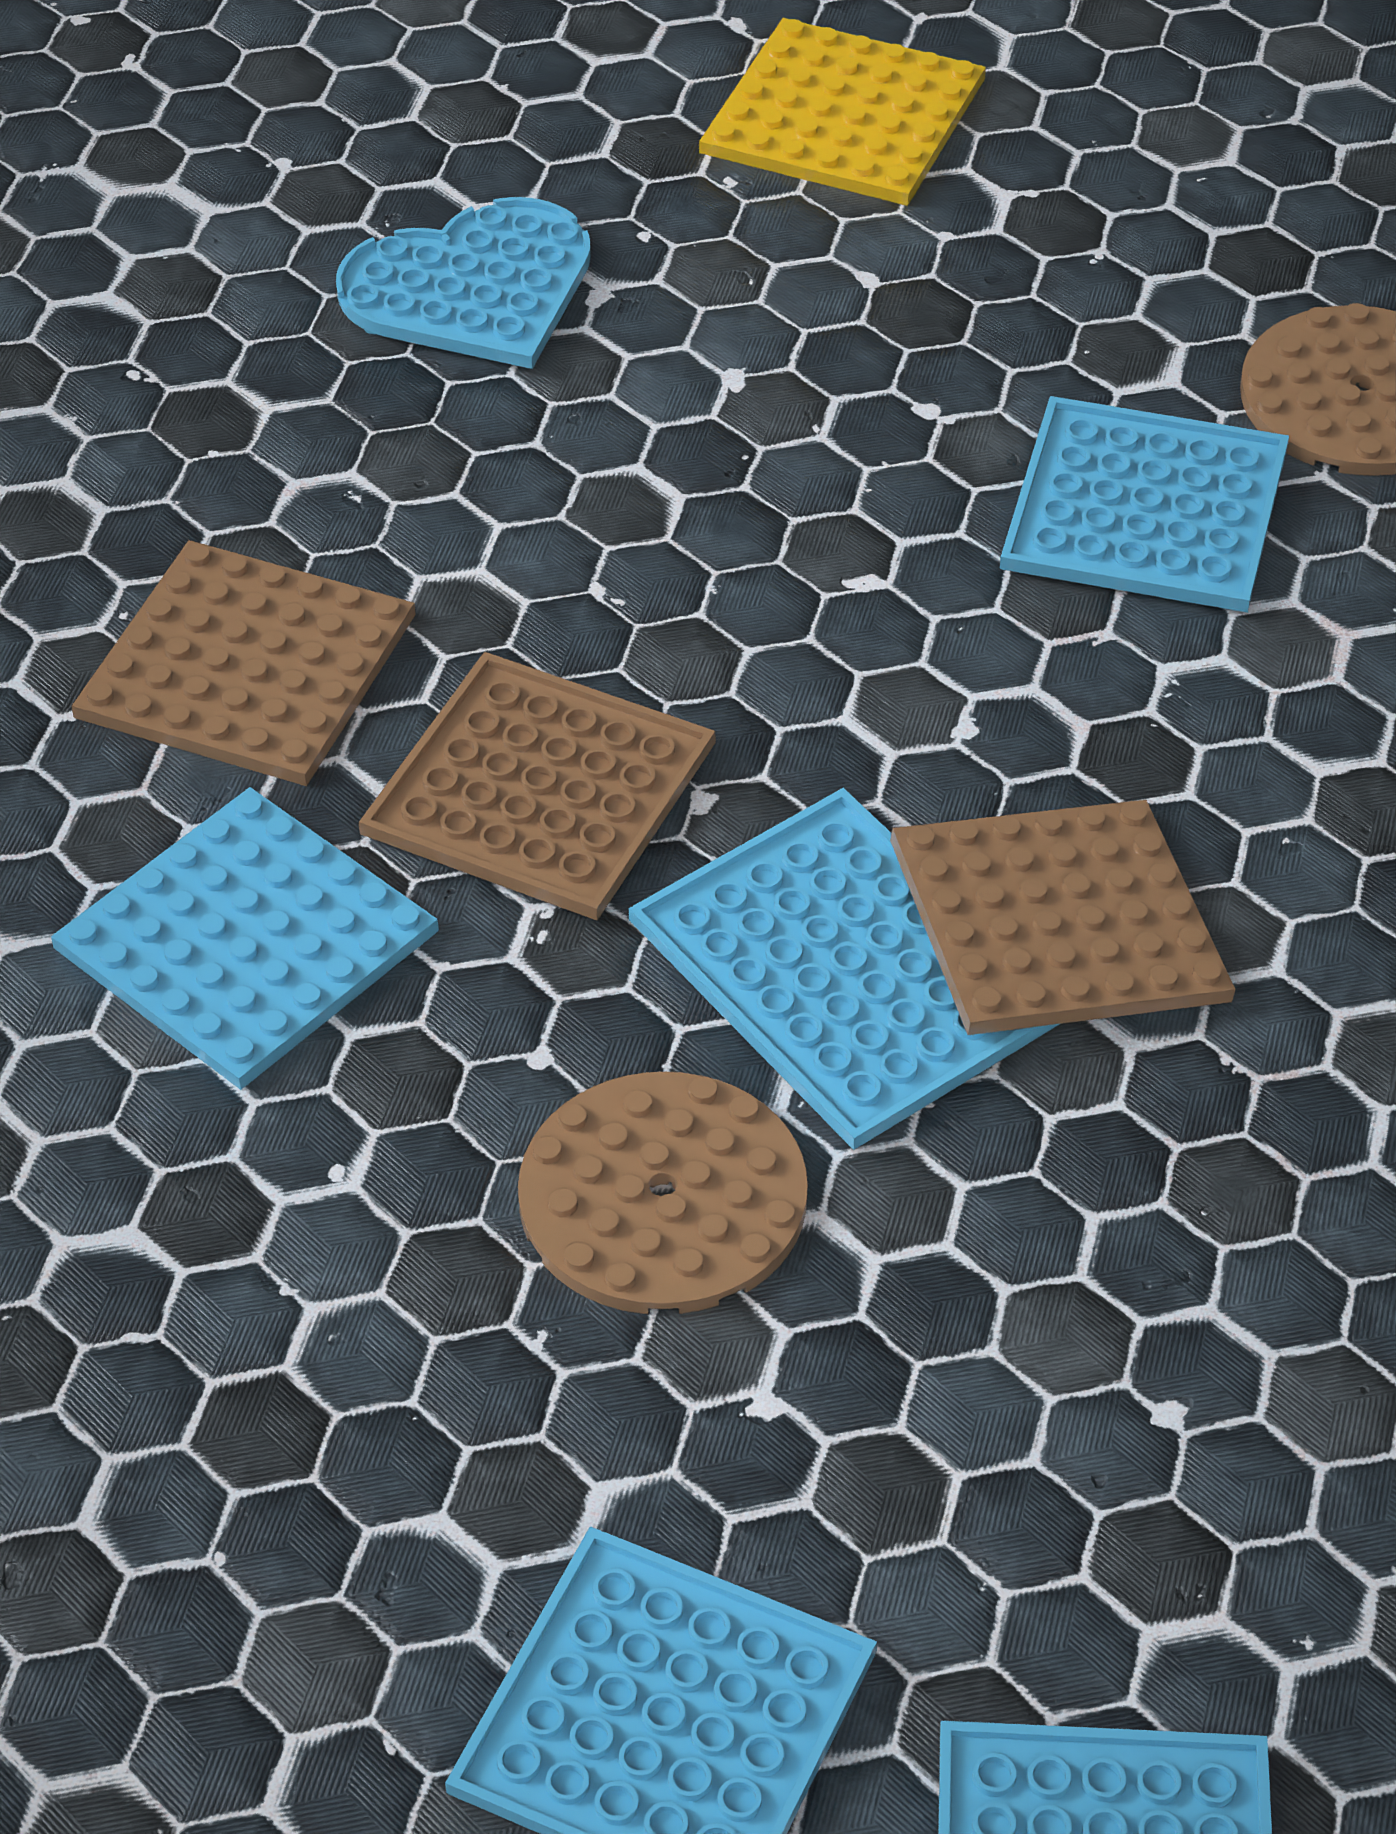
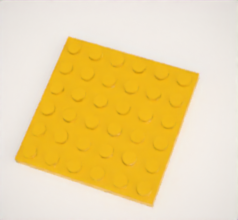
(843, 111)

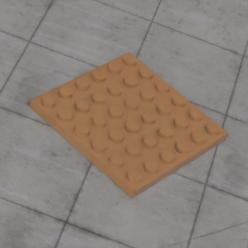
(245, 662)
(538, 784)
(1060, 917)

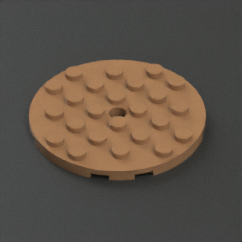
(1304, 386)
(623, 1246)

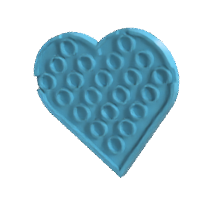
(477, 286)

